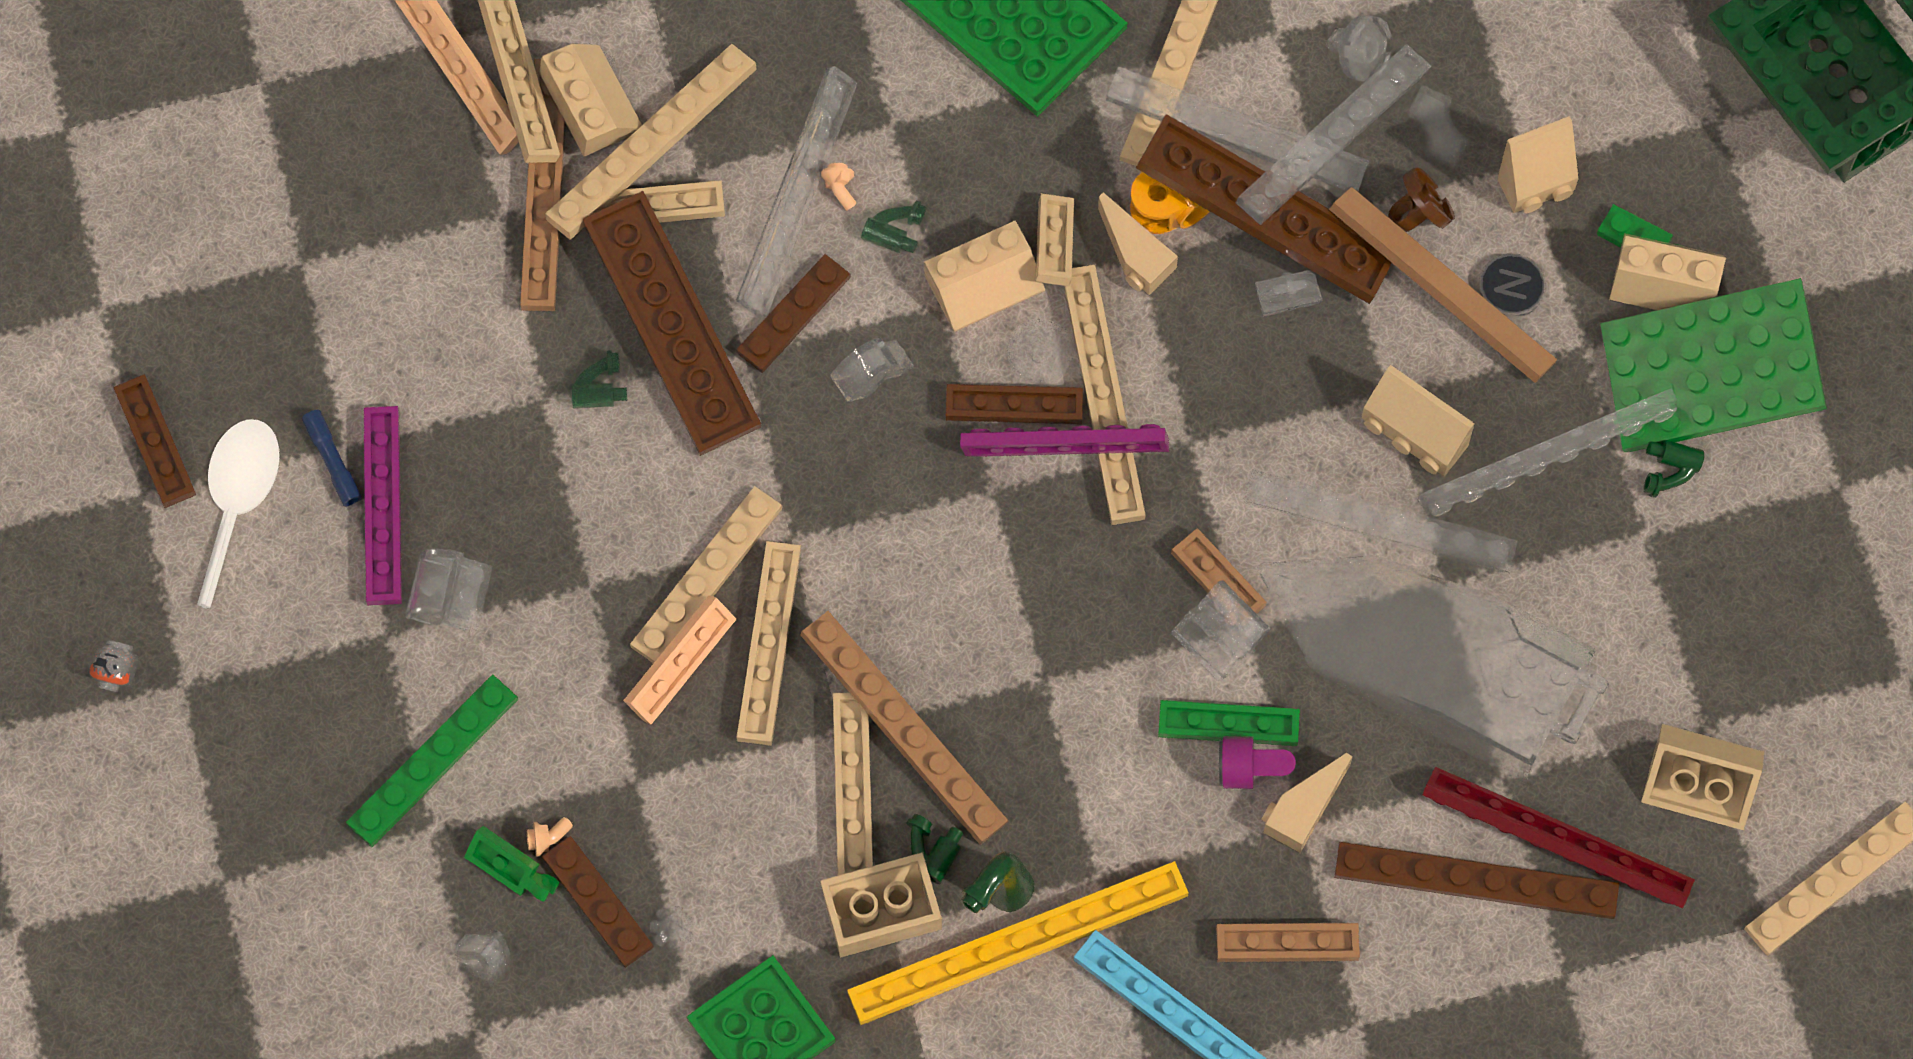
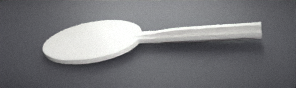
(238, 480)

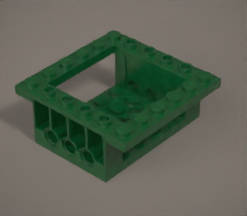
(1774, 50)

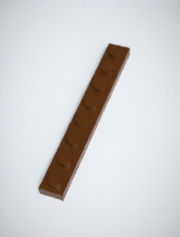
(1476, 880)

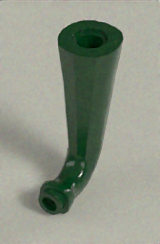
(1002, 883)

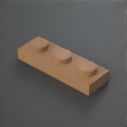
(1210, 566)

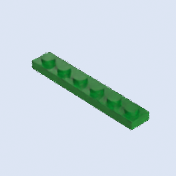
(432, 760)

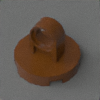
(1422, 202)

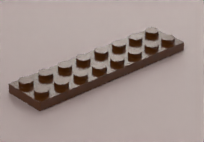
(1297, 229)
(671, 323)

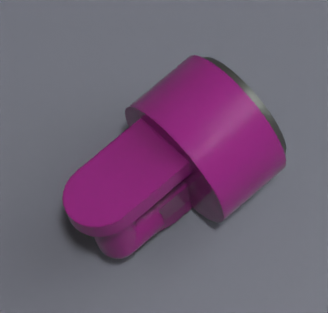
(1242, 762)

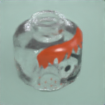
(114, 665)

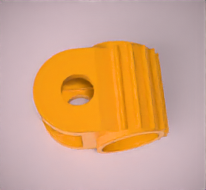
(1167, 214)

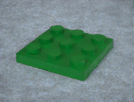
(761, 1019)

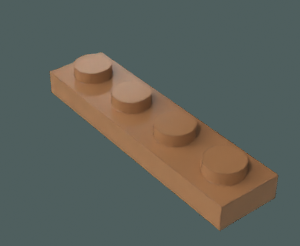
(1287, 942)

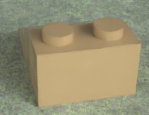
(1539, 166)

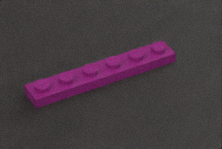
(1075, 441)
(382, 505)

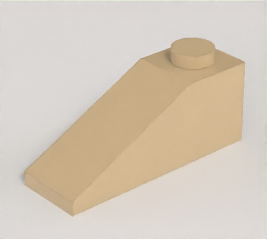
(1140, 253)
(1301, 807)

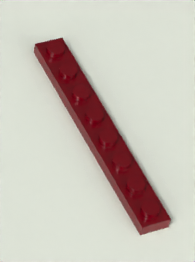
(1558, 837)

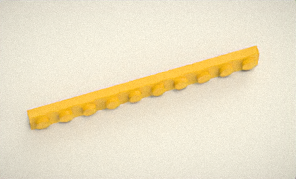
(1017, 943)

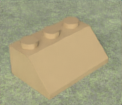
(588, 96)
(1664, 274)
(983, 276)
(1417, 422)
(1703, 777)
(881, 905)

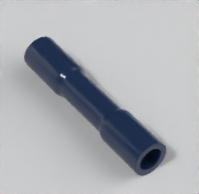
(323, 440)

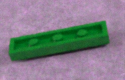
(1214, 721)

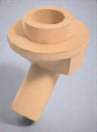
(835, 178)
(540, 838)

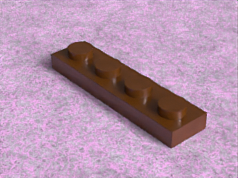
(793, 313)
(1014, 404)
(154, 441)
(598, 901)

